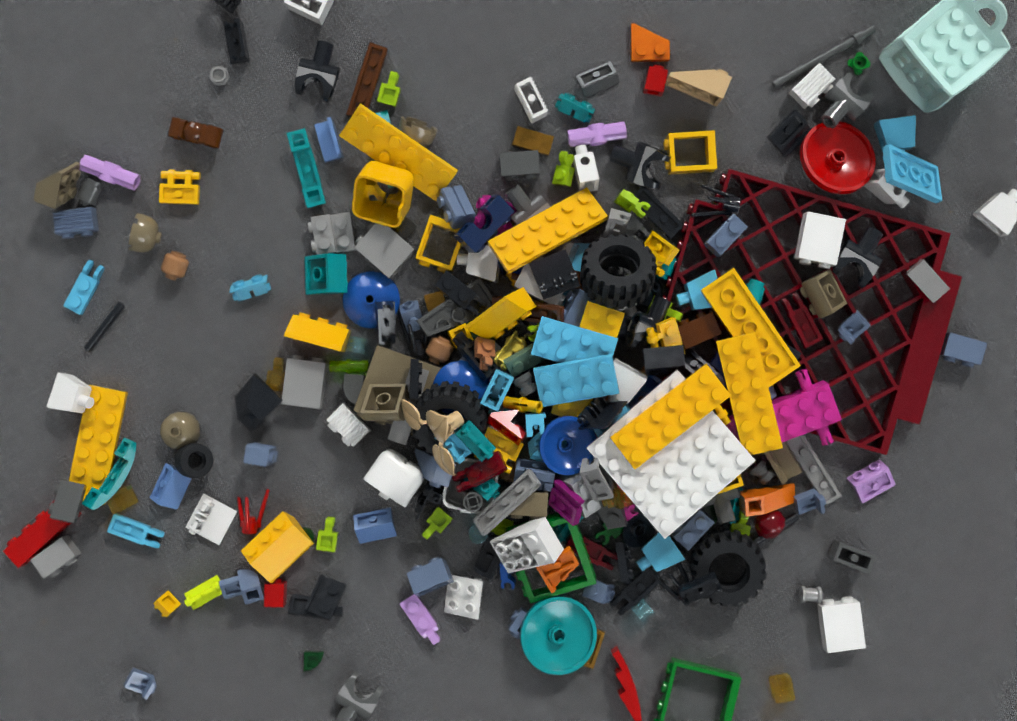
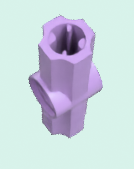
(597, 134)
(109, 172)

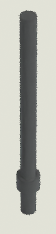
(856, 39)

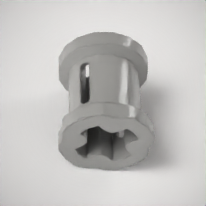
(810, 594)

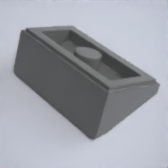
(597, 79)

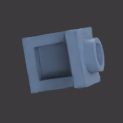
(410, 313)
(853, 327)
(808, 501)
(600, 592)
(517, 618)
(141, 682)

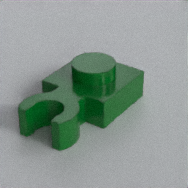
(615, 532)

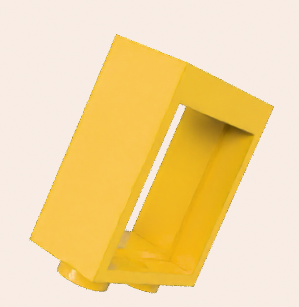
(710, 152)
(424, 261)

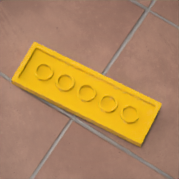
(393, 147)
(547, 230)
(743, 315)
(600, 320)
(749, 393)
(670, 416)
(98, 438)

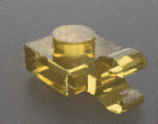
(276, 377)
(619, 500)

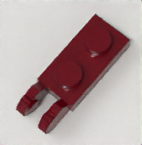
(802, 322)
(480, 472)
(595, 550)

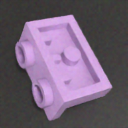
(871, 481)

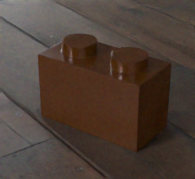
(698, 330)

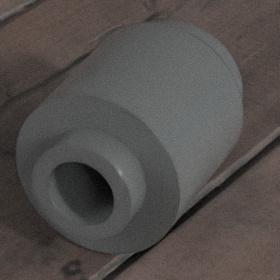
(89, 192)

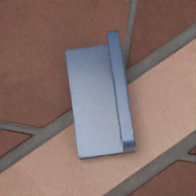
(329, 140)
(170, 487)
(374, 525)

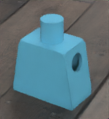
(897, 132)
(693, 294)
(497, 389)
(659, 553)

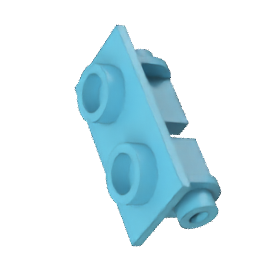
(243, 288)
(457, 448)

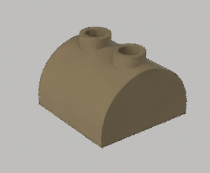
(823, 294)
(384, 402)

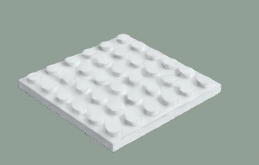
(681, 474)

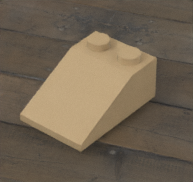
(701, 84)

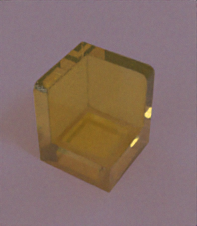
(122, 499)
(781, 688)

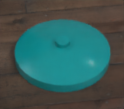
(558, 635)

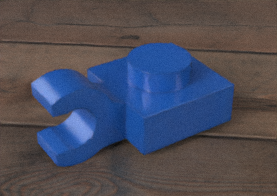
(506, 578)

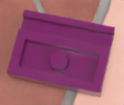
(566, 502)

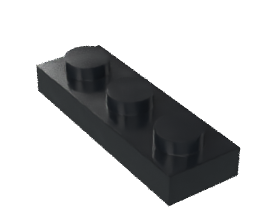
(658, 213)

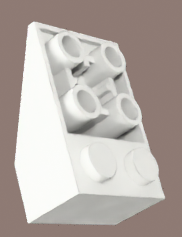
(312, 9)
(528, 546)

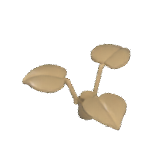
(441, 426)

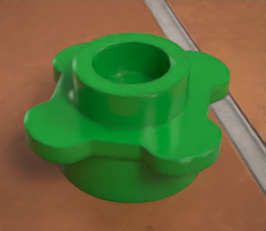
(864, 63)

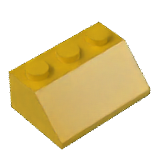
(502, 315)
(318, 332)
(277, 546)

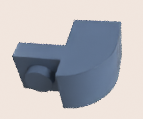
(244, 584)

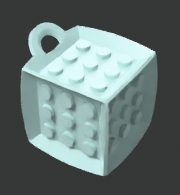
(946, 51)

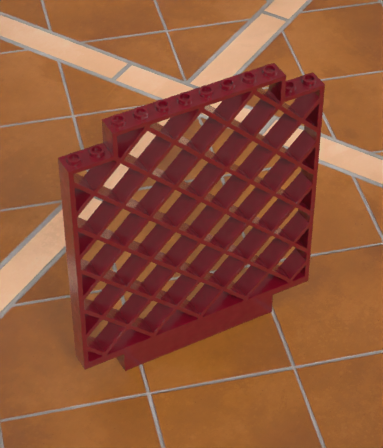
(926, 330)

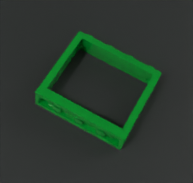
(568, 585)
(730, 695)

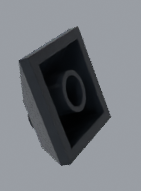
(255, 402)

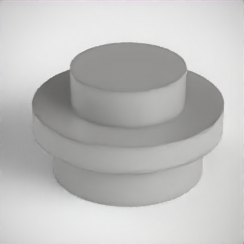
(219, 75)

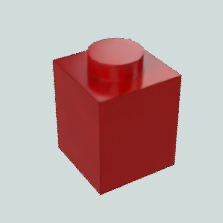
(655, 80)
(275, 593)

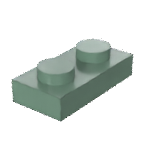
(522, 361)

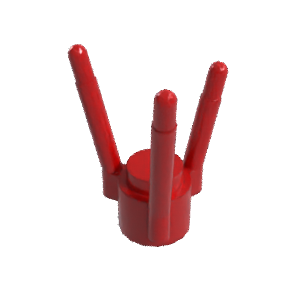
(249, 523)

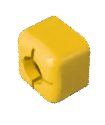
(396, 205)

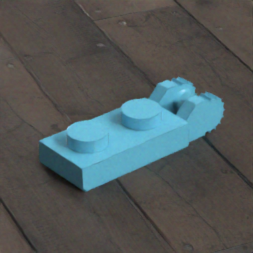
(84, 288)
(133, 530)

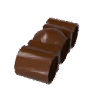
(195, 132)

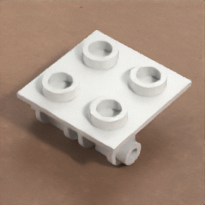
(211, 519)
(464, 597)

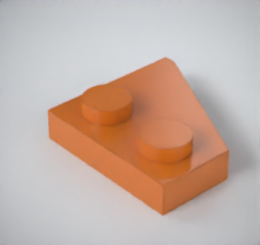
(648, 46)
(560, 570)

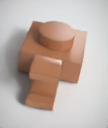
(484, 350)

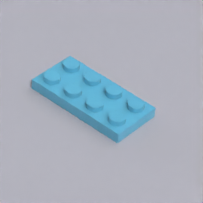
(912, 174)
(568, 342)
(576, 380)

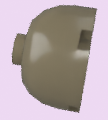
(417, 130)
(144, 234)
(179, 430)

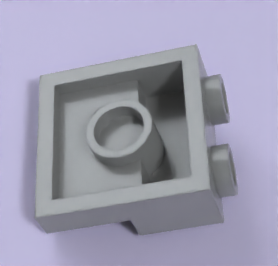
(332, 233)

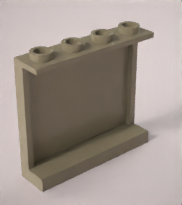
(391, 368)

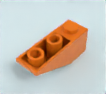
(766, 499)

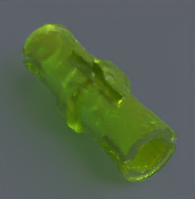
(348, 366)

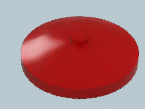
(837, 158)

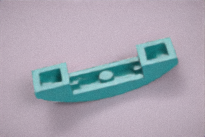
(306, 168)
(116, 477)

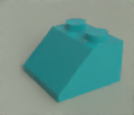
(326, 274)

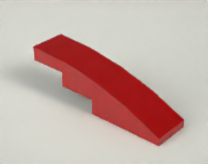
(628, 691)

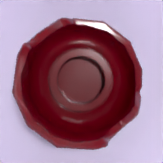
(770, 524)

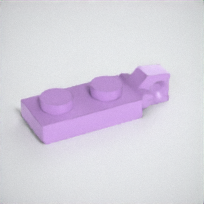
(421, 618)

